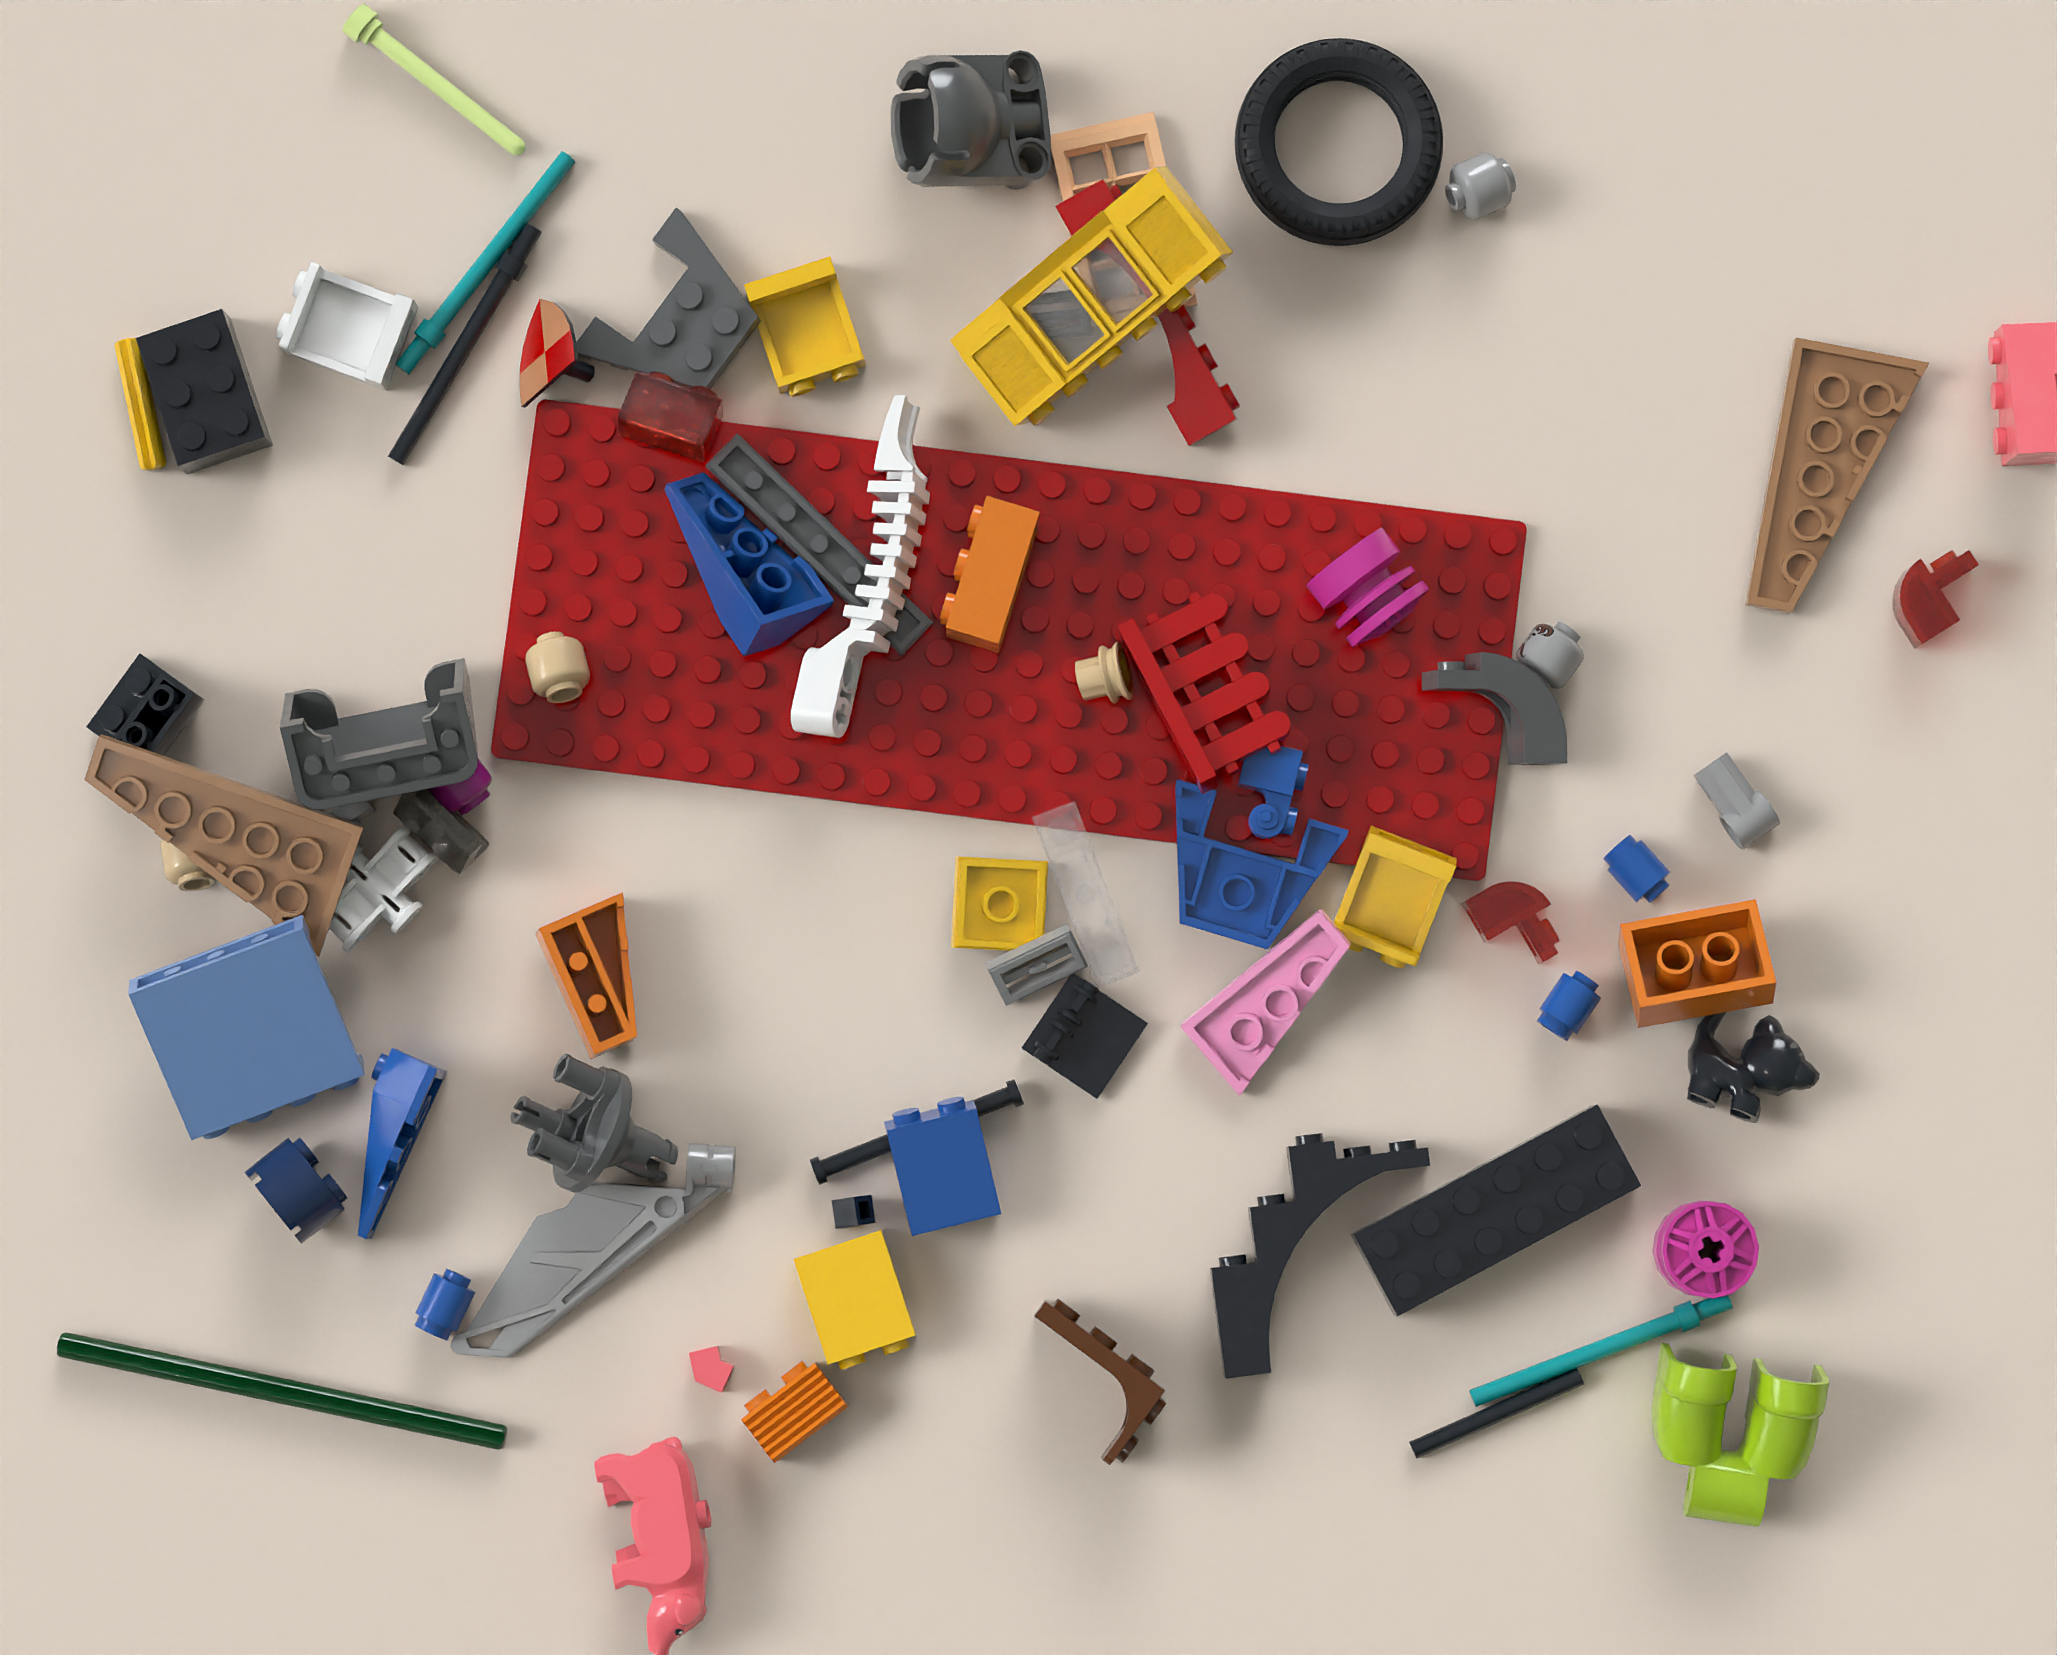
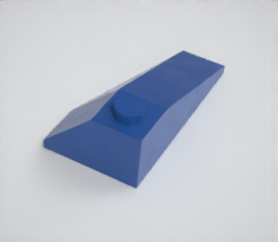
(749, 578)
(398, 1111)

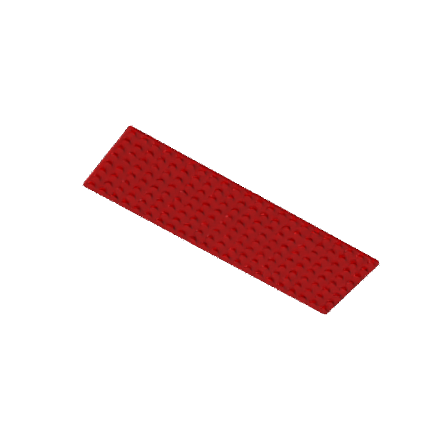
(1010, 728)

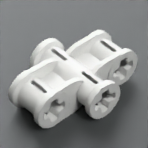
(388, 875)

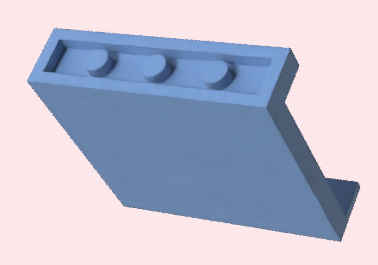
(245, 1029)

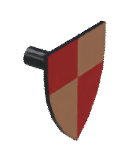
(549, 352)

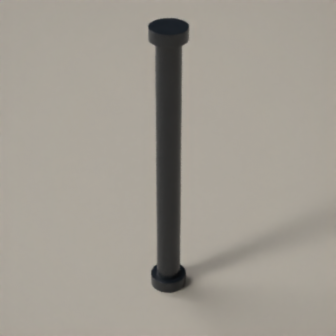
(880, 1145)

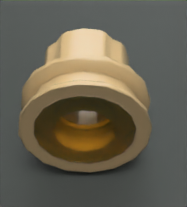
(1105, 675)

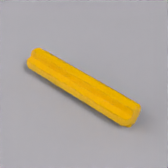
(140, 405)

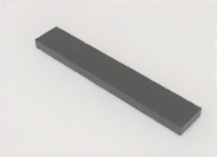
(807, 533)

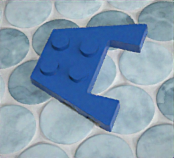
(1238, 889)

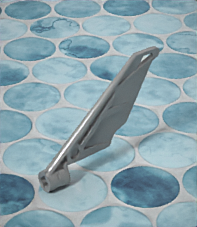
(586, 1246)

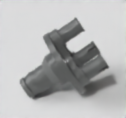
(593, 1131)

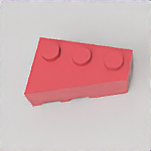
(2025, 393)

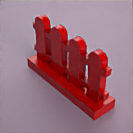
(1204, 711)

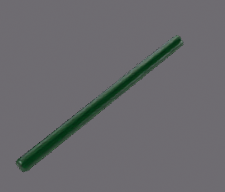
(281, 1391)

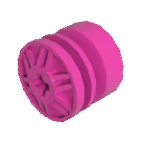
(1367, 588)
(1681, 1238)

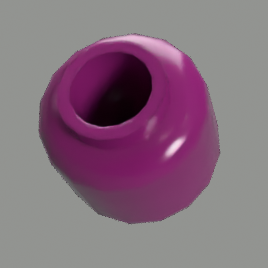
(465, 794)

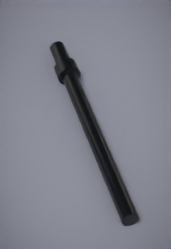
(509, 268)

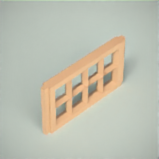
(1104, 137)

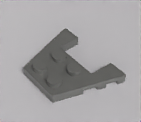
(695, 326)

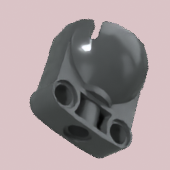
(971, 121)

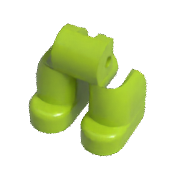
(1776, 1440)

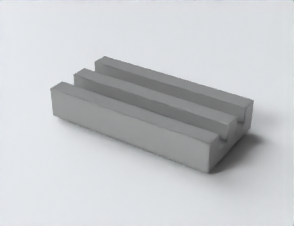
(1033, 958)

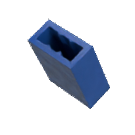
(942, 1165)

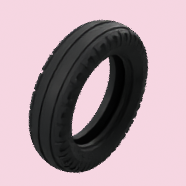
(1347, 62)

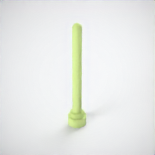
(365, 27)

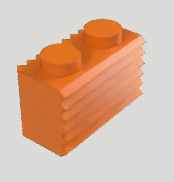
(793, 1411)

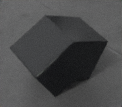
(853, 1211)

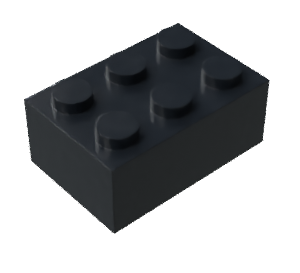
(204, 391)

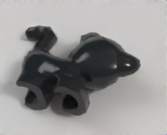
(1767, 1064)

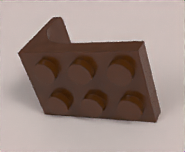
(1133, 1374)

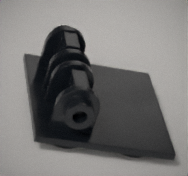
(1084, 1035)

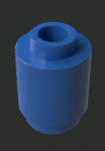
(1637, 869)
(1569, 1005)
(444, 1304)

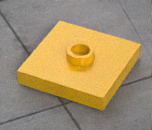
(998, 902)

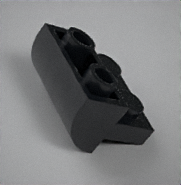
(146, 708)

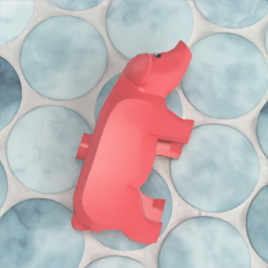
(668, 1536)

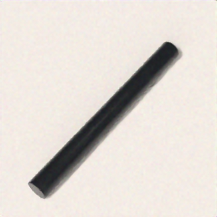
(1496, 1413)

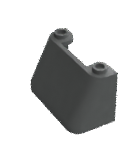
(381, 750)

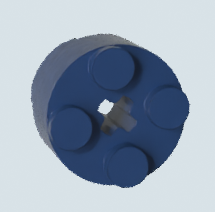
(297, 1189)

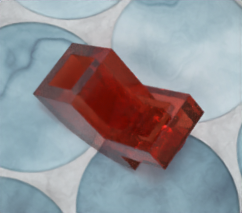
(1918, 596)
(1511, 905)

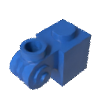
(1275, 779)

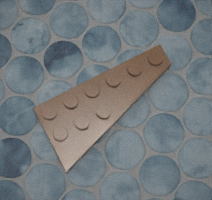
(1827, 438)
(247, 839)

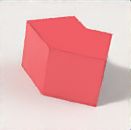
(710, 1368)

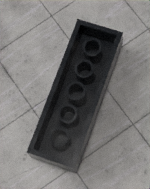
(1495, 1210)

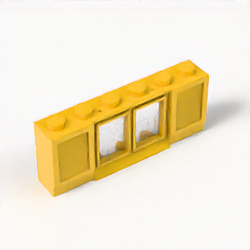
(1092, 297)

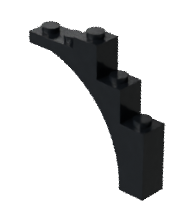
(1247, 1290)

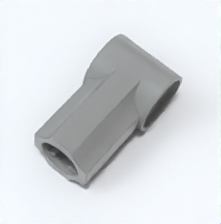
(1743, 811)

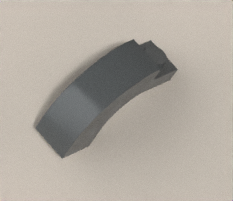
(1527, 705)

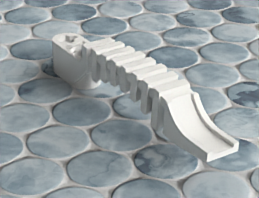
(832, 672)

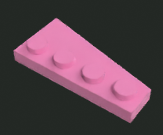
(1259, 1006)

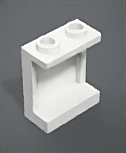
(346, 326)

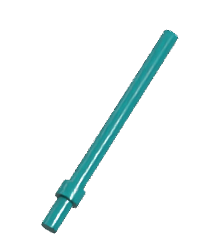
(430, 331)
(1685, 1317)

